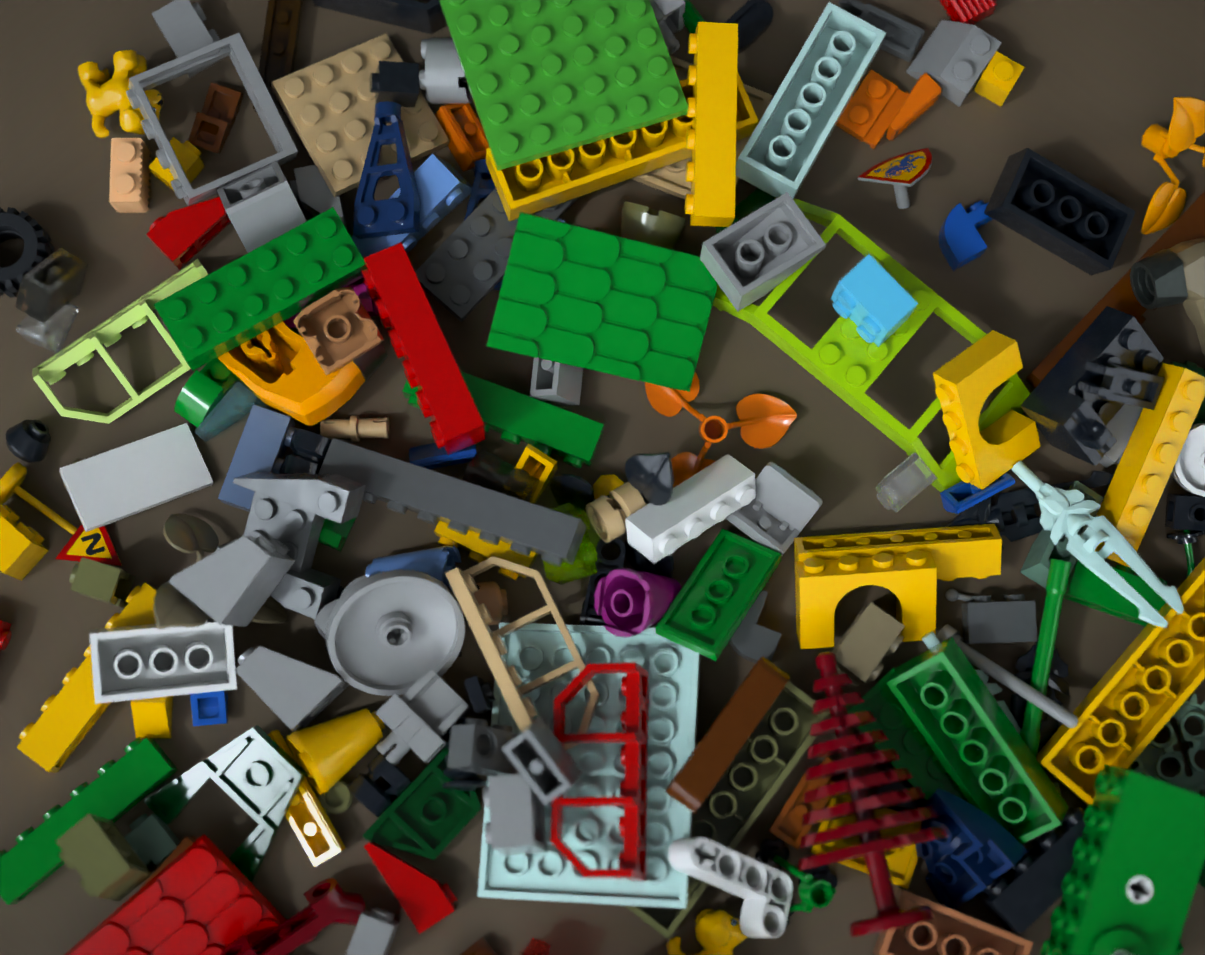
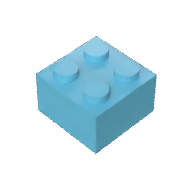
(872, 301)

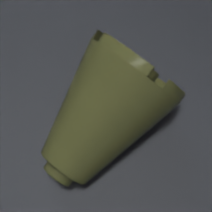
(650, 225)

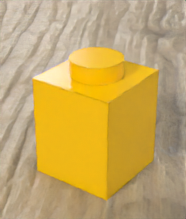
(998, 78)
(188, 157)

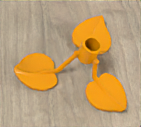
(1184, 128)

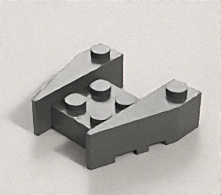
(293, 513)

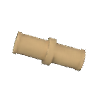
(355, 428)

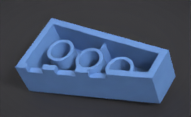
(439, 192)

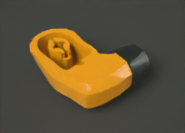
(290, 379)

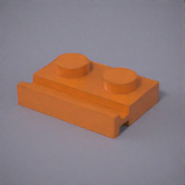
(872, 109)

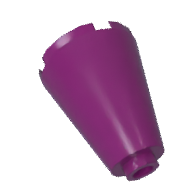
(633, 600)

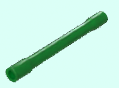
(1056, 588)

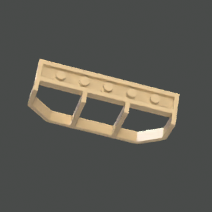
(494, 647)

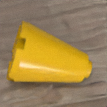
(335, 746)

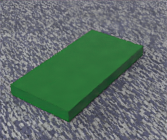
(718, 594)

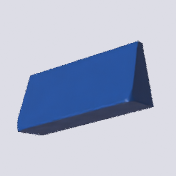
(431, 457)
(966, 495)

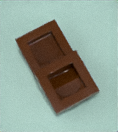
(216, 118)

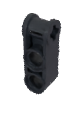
(603, 568)

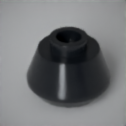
(29, 440)

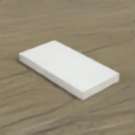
(136, 477)

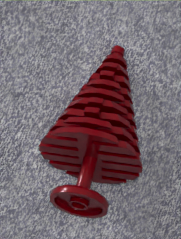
(857, 785)

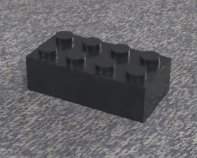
(1059, 212)
(1037, 877)

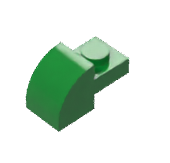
(204, 391)

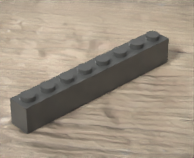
(458, 503)

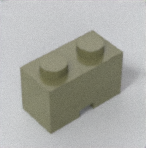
(101, 582)

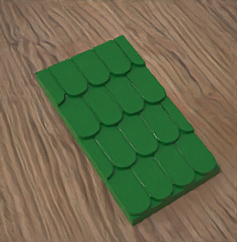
(603, 303)

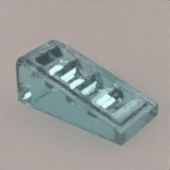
(230, 409)

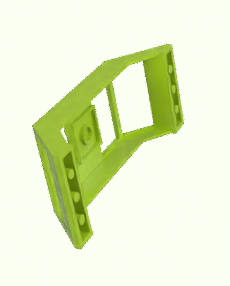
(851, 364)

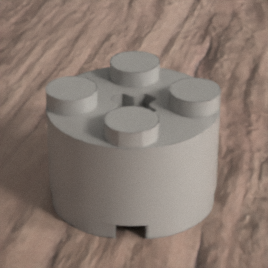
(443, 73)

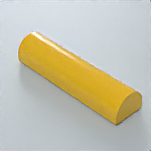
(310, 819)

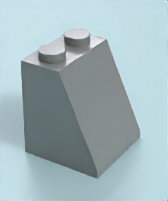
(261, 206)
(235, 579)
(289, 686)

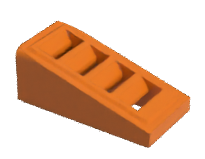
(921, 98)

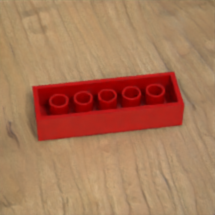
(425, 350)

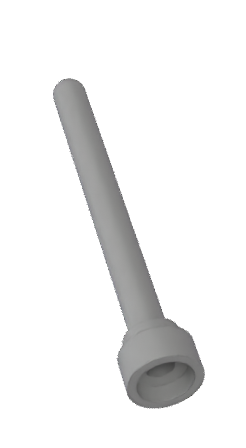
(1009, 680)

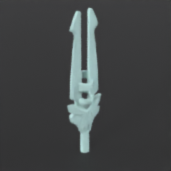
(1066, 513)

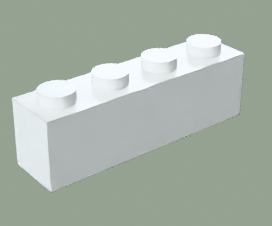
(692, 508)

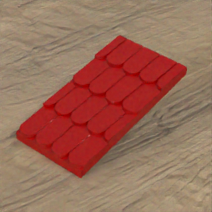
(186, 909)

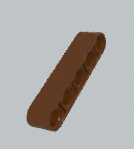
(727, 734)

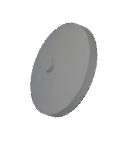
(394, 631)

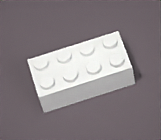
(161, 662)

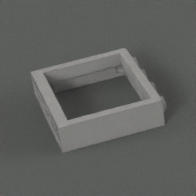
(237, 51)

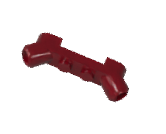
(326, 906)

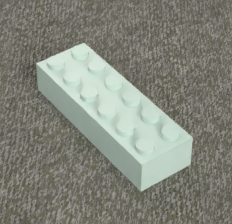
(809, 102)

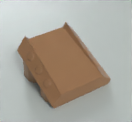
(337, 329)

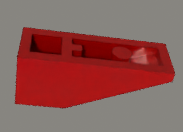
(188, 230)
(416, 891)

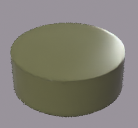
(337, 799)

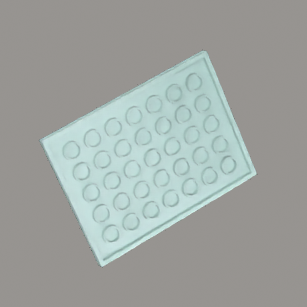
(595, 830)

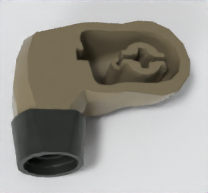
(1174, 278)

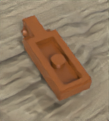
(789, 819)

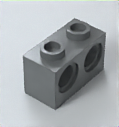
(479, 750)

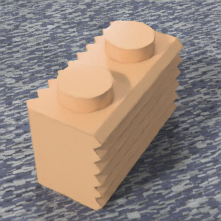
(129, 175)

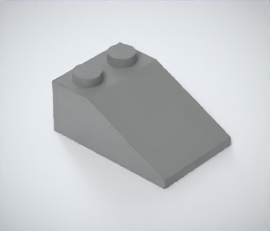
(760, 251)

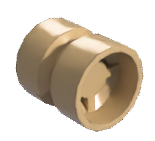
(609, 514)

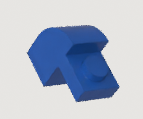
(959, 234)

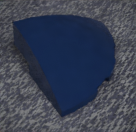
(969, 857)

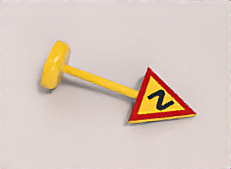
(91, 545)

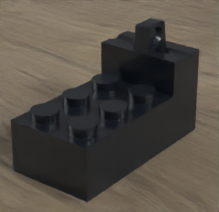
(1078, 419)

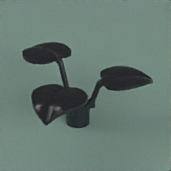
(650, 476)

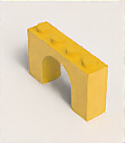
(962, 390)
(824, 582)

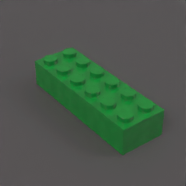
(261, 289)
(977, 741)

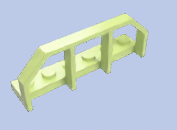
(109, 333)

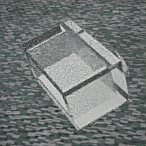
(904, 483)

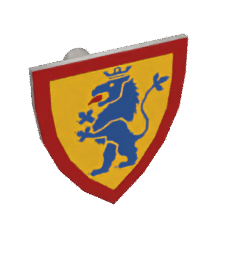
(901, 172)

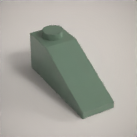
(1043, 549)

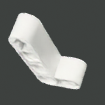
(764, 889)

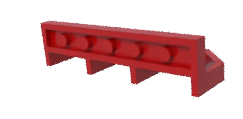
(632, 755)

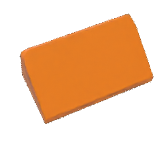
(464, 132)

